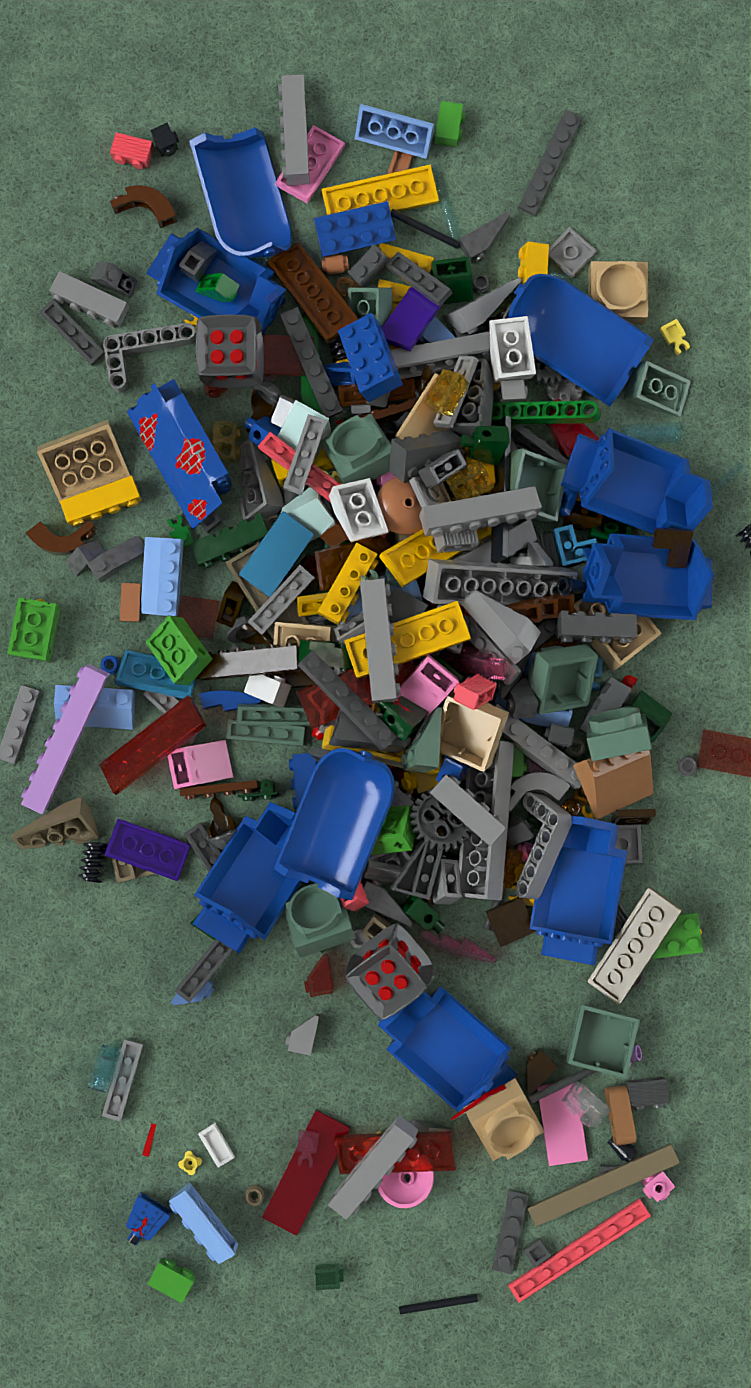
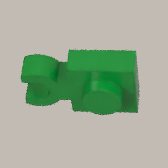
(181, 532)

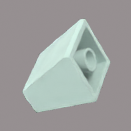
(295, 422)
(311, 511)

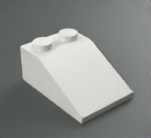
(511, 349)
(358, 510)

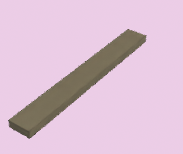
(603, 1184)

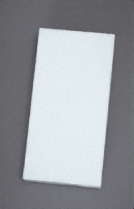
(216, 1145)

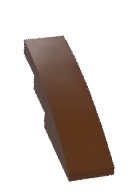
(544, 607)

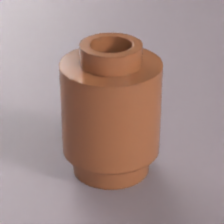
(335, 264)

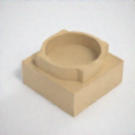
(621, 288)
(471, 734)
(505, 1122)

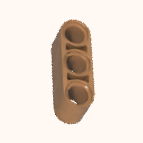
(620, 1115)

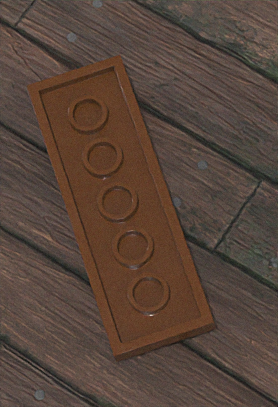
(312, 291)
(332, 559)

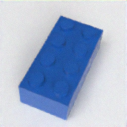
(354, 228)
(370, 357)

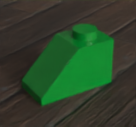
(217, 287)

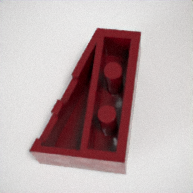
(566, 434)

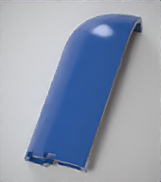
(242, 193)
(579, 335)
(338, 822)

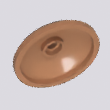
(397, 515)

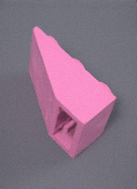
(428, 684)
(200, 764)

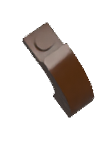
(148, 198)
(335, 535)
(60, 544)

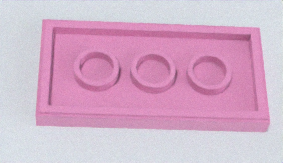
(322, 154)
(561, 1129)

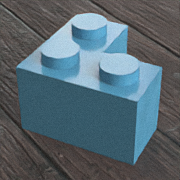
(568, 549)

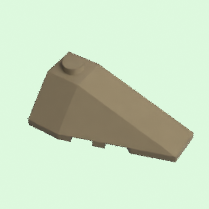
(66, 822)

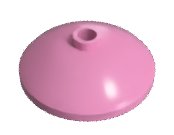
(406, 1194)

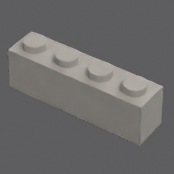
(88, 299)
(466, 809)

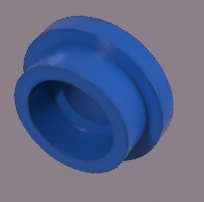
(106, 660)

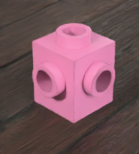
(657, 1186)

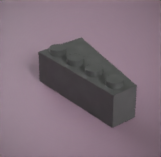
(478, 401)
(413, 454)
(596, 627)

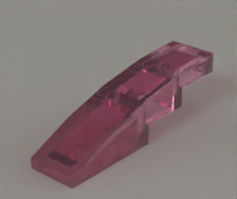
(475, 663)
(464, 948)

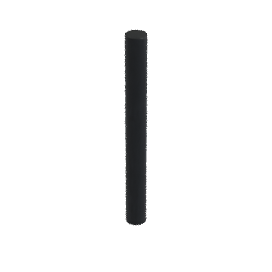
(425, 229)
(438, 1304)

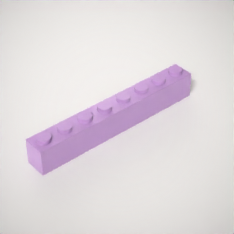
(65, 738)

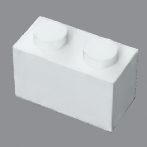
(268, 689)

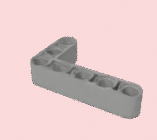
(141, 346)
(547, 844)

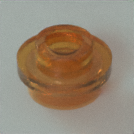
(344, 280)
(571, 806)

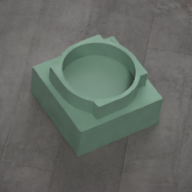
(358, 449)
(532, 470)
(562, 677)
(617, 733)
(317, 920)
(602, 1040)

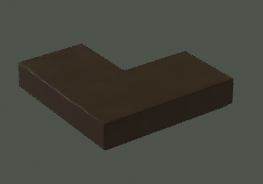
(678, 543)

